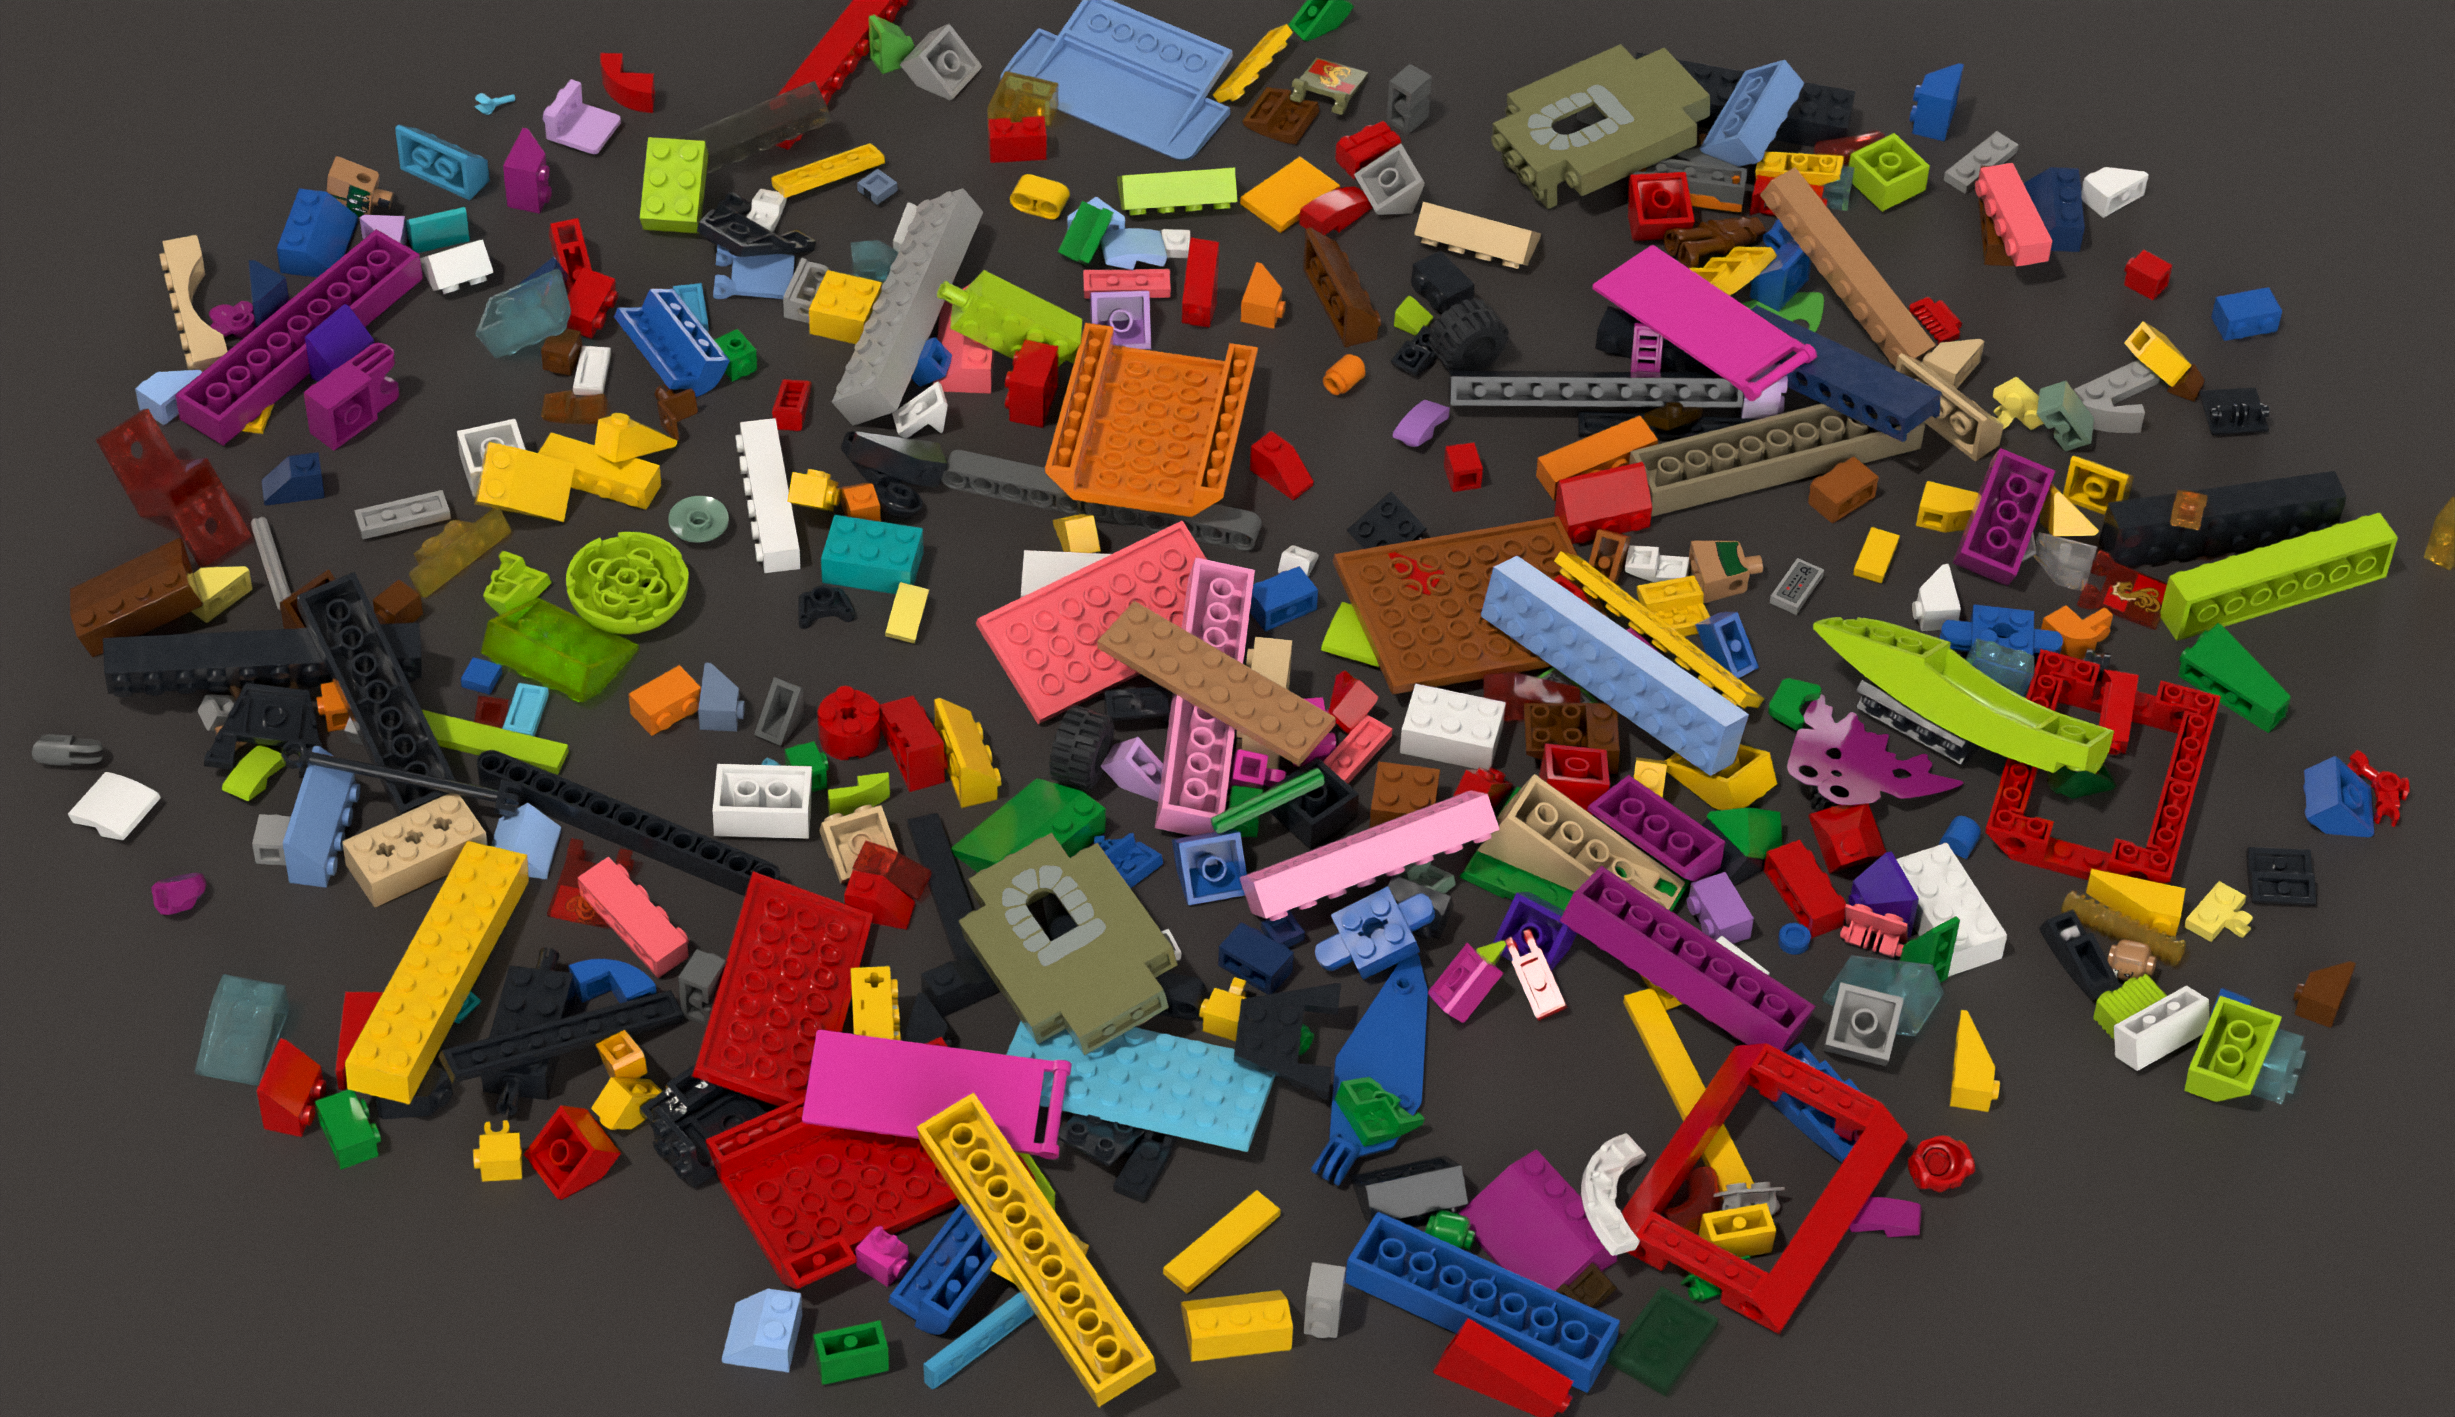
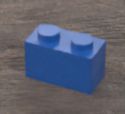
(2246, 314)
(1283, 598)

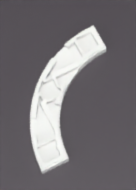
(1600, 1192)

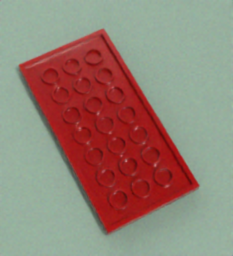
(779, 988)

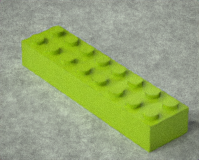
(2278, 576)

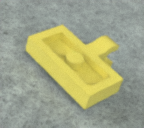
(2017, 402)
(2217, 911)

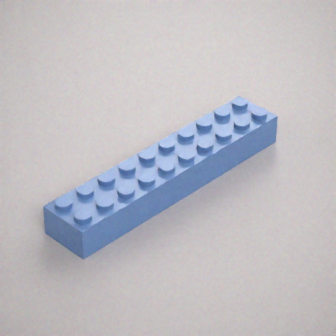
(1614, 665)

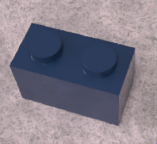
(1255, 958)

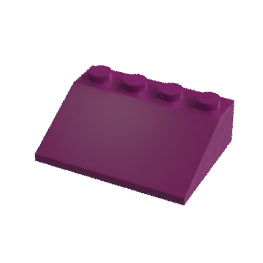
(1536, 1224)

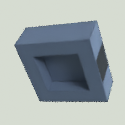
(877, 186)

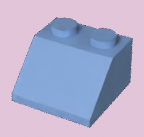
(764, 1330)

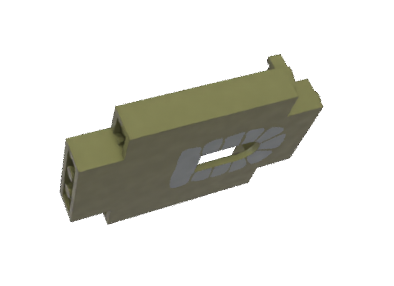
(1647, 113)
(1089, 979)

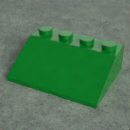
(1031, 815)

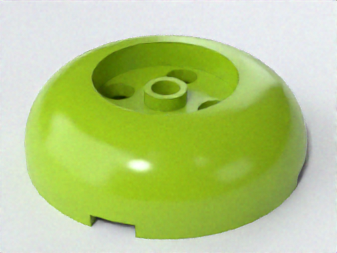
(609, 579)

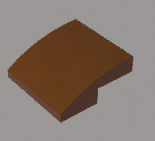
(1279, 116)

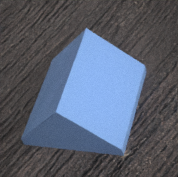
(529, 834)

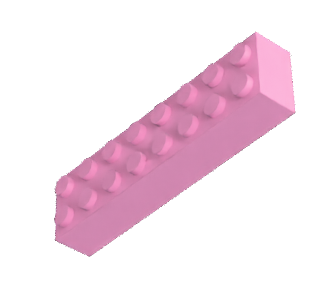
(1369, 854)

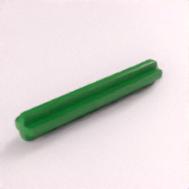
(1267, 801)

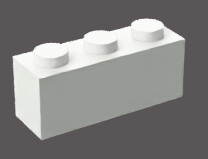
(2161, 1028)

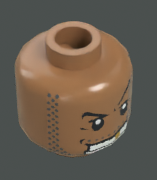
(2131, 960)

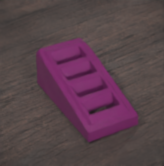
(1643, 330)

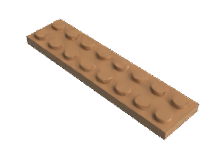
(1216, 683)

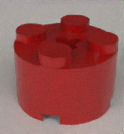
(849, 724)

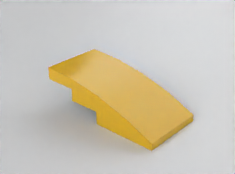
(1736, 268)

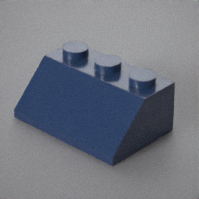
(2059, 204)

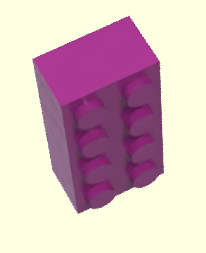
(2003, 517)

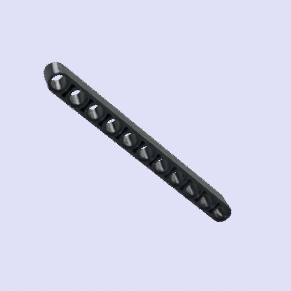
(625, 824)

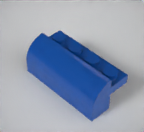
(674, 342)
(945, 1275)

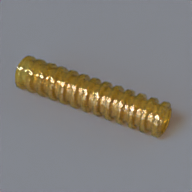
(2123, 927)

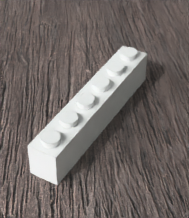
(769, 495)

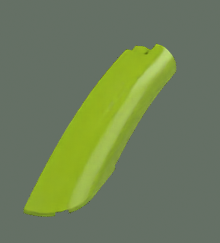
(1962, 699)

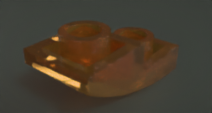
(567, 409)

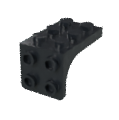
(685, 1141)

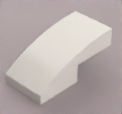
(767, 208)
(1649, 565)

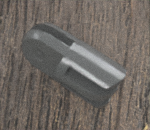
(66, 750)

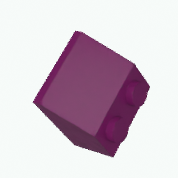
(527, 175)

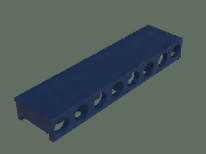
(1858, 381)

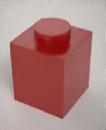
(2147, 274)
(1463, 467)

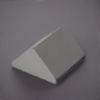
(1391, 182)

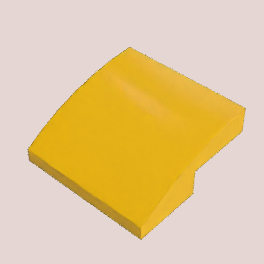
(1676, 603)

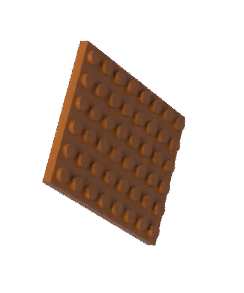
(1443, 635)

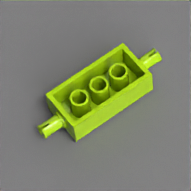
(1007, 315)

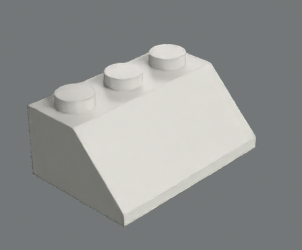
(762, 801)

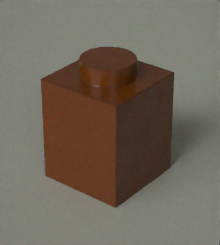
(562, 352)
(398, 604)

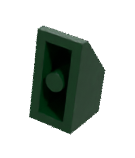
(2080, 783)

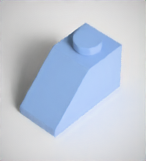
(160, 391)

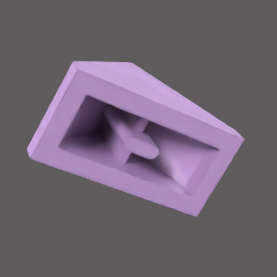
(390, 225)

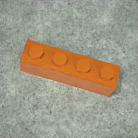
(1595, 453)

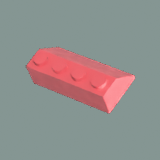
(971, 361)

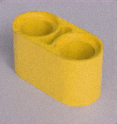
(1039, 196)

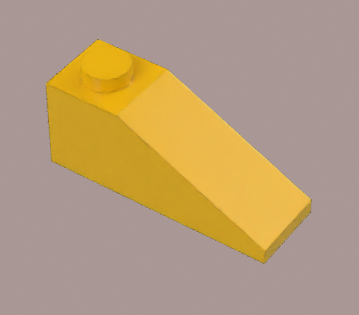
(623, 438)
(2143, 900)
(1972, 1069)

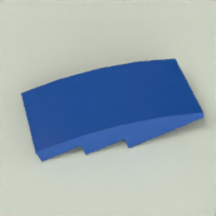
(1809, 1120)

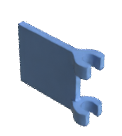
(753, 275)

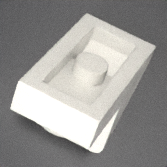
(924, 409)

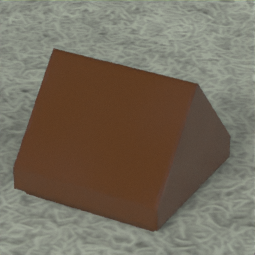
(2189, 384)

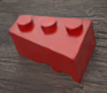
(913, 743)

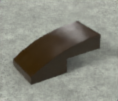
(1589, 1287)

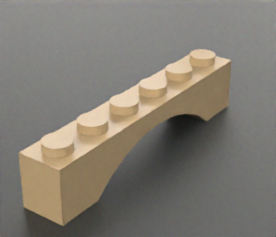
(186, 270)

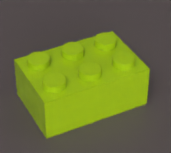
(673, 185)

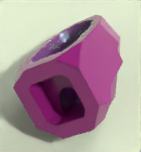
(178, 892)

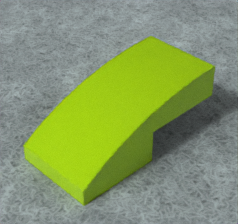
(252, 771)
(869, 791)

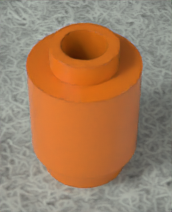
(1344, 374)

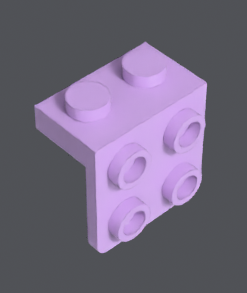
(576, 123)

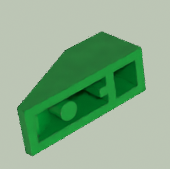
(1934, 948)

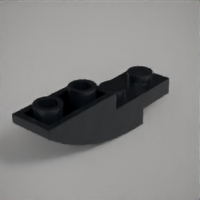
(683, 1097)

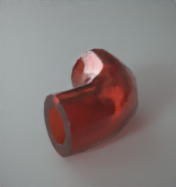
(1847, 145)
(1702, 1186)

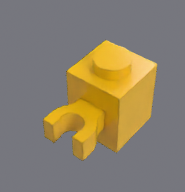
(1222, 1010)

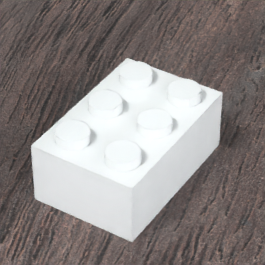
(1452, 727)

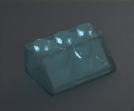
(525, 314)

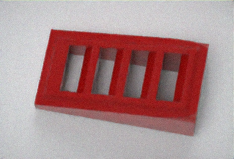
(791, 407)

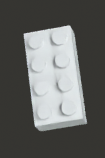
(1949, 892)

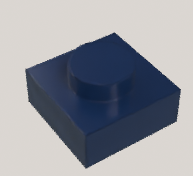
(1283, 930)

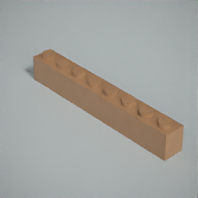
(1846, 267)

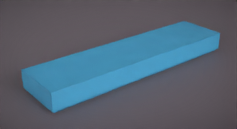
(976, 1340)

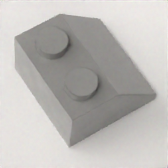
(941, 63)
(1863, 1024)

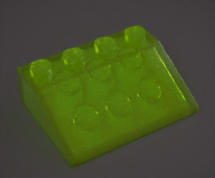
(556, 648)

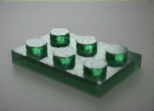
(1663, 1340)

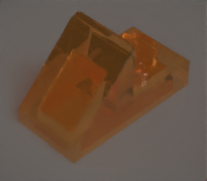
(2188, 509)

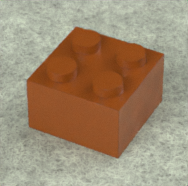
(1402, 790)

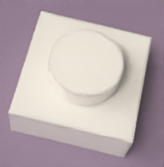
(1176, 242)

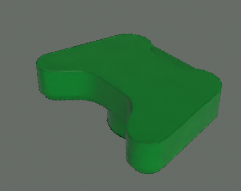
(1789, 700)

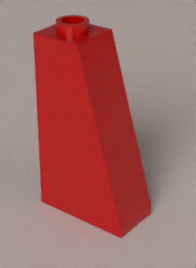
(1503, 1372)

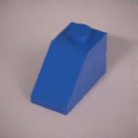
(1727, 642)

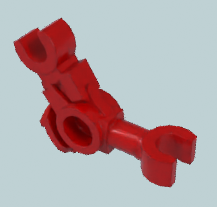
(2386, 787)

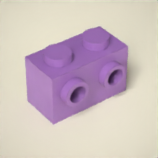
(1720, 909)

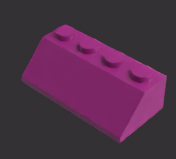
(1660, 829)

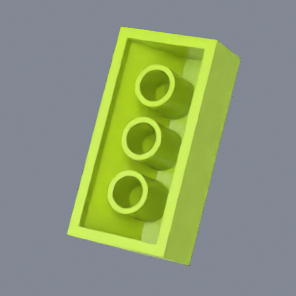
(1177, 189)

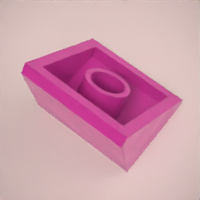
(1464, 983)

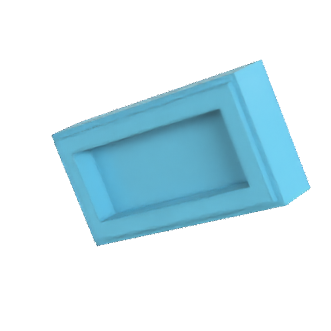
(526, 709)

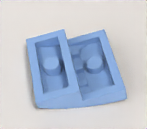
(1129, 245)

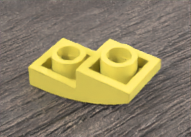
(907, 612)

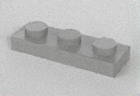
(1991, 152)
(2119, 383)
(402, 514)

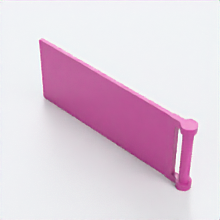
(1703, 320)
(901, 1084)

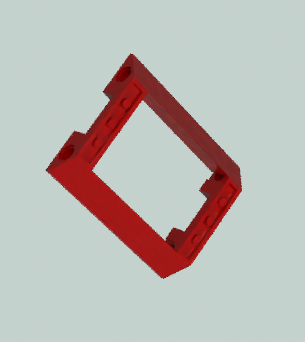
(2173, 709)
(1746, 1288)

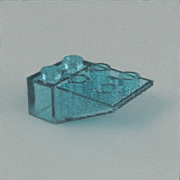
(1903, 979)

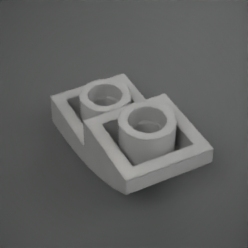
(2115, 419)

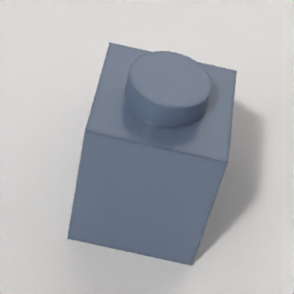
(719, 702)

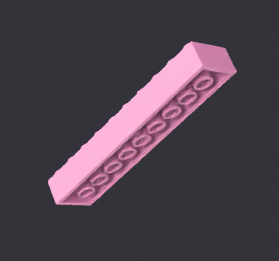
(1198, 743)

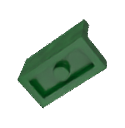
(1085, 233)

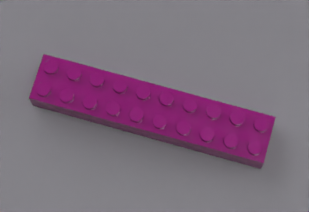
(275, 353)

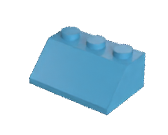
(441, 162)

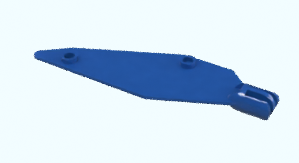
(1388, 1049)

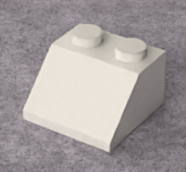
(457, 265)

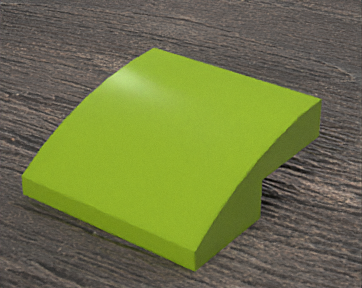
(1347, 637)

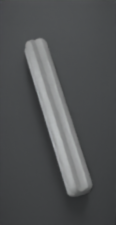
(270, 560)

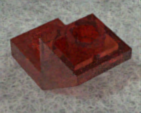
(897, 868)

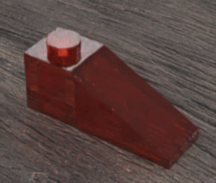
(1520, 689)

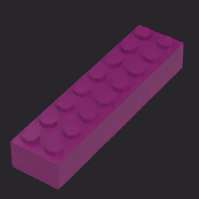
(1686, 962)

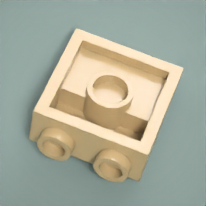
(846, 835)

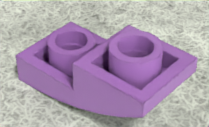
(1420, 423)

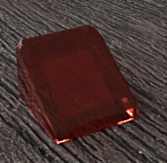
(492, 711)

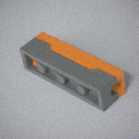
(1708, 184)

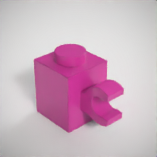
(1250, 771)
(882, 1256)

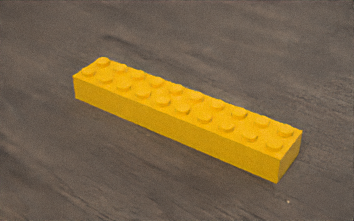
(437, 973)
(1036, 1250)

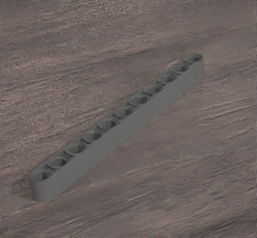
(1033, 487)

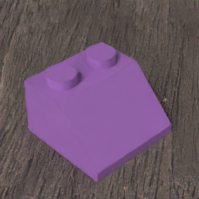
(1126, 313)

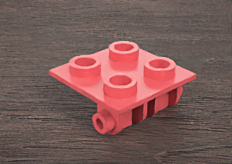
(1862, 919)

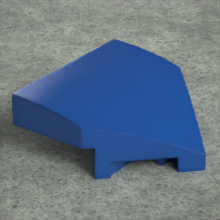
(1130, 858)

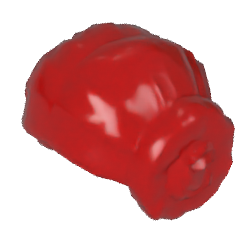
(1940, 1163)

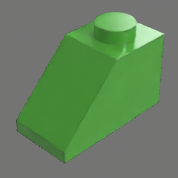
(888, 44)

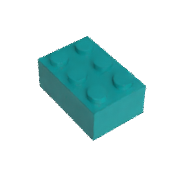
(871, 554)

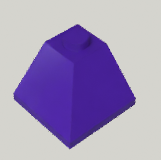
(1886, 890)

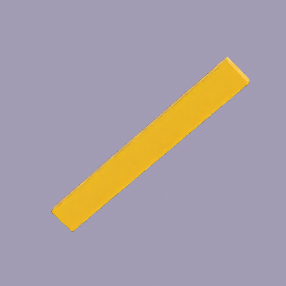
(1682, 1080)

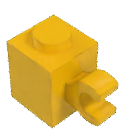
(499, 1154)

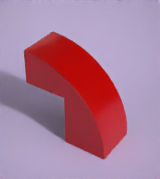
(628, 89)

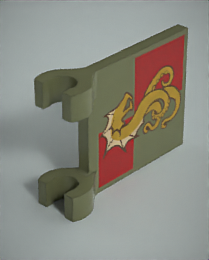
(1329, 80)

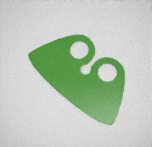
(1801, 306)

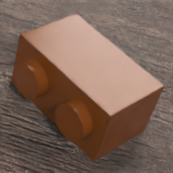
(1842, 489)

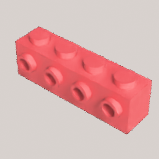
(2013, 214)
(634, 917)

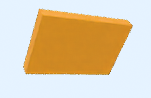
(1285, 192)

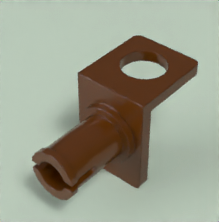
(674, 407)

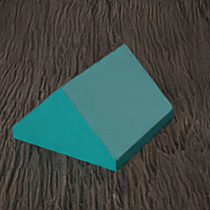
(438, 230)

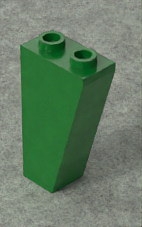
(2227, 669)

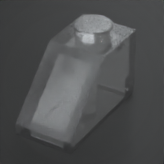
(2065, 560)

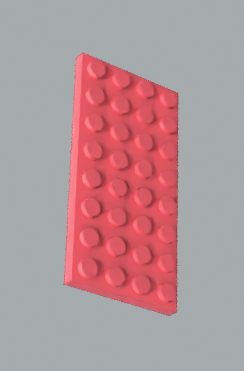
(1053, 633)

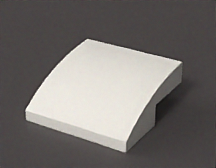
(114, 805)

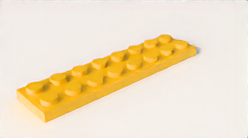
(1664, 636)

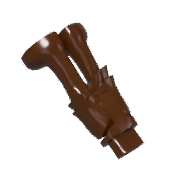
(1715, 236)

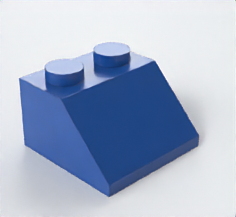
(1936, 102)
(1781, 277)
(2338, 799)
(1210, 866)

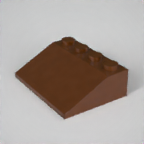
(135, 597)

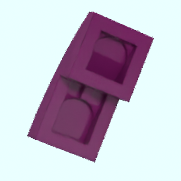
(1889, 1214)

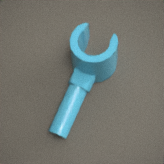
(488, 105)

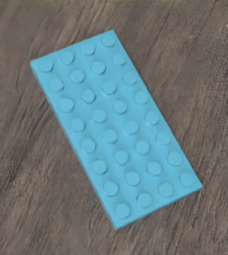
(1157, 1084)

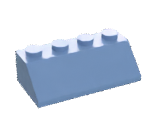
(1753, 114)
(319, 824)

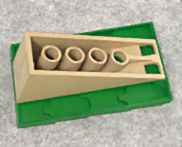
(1555, 846)

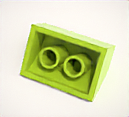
(2231, 1051)

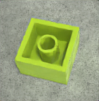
(1889, 172)

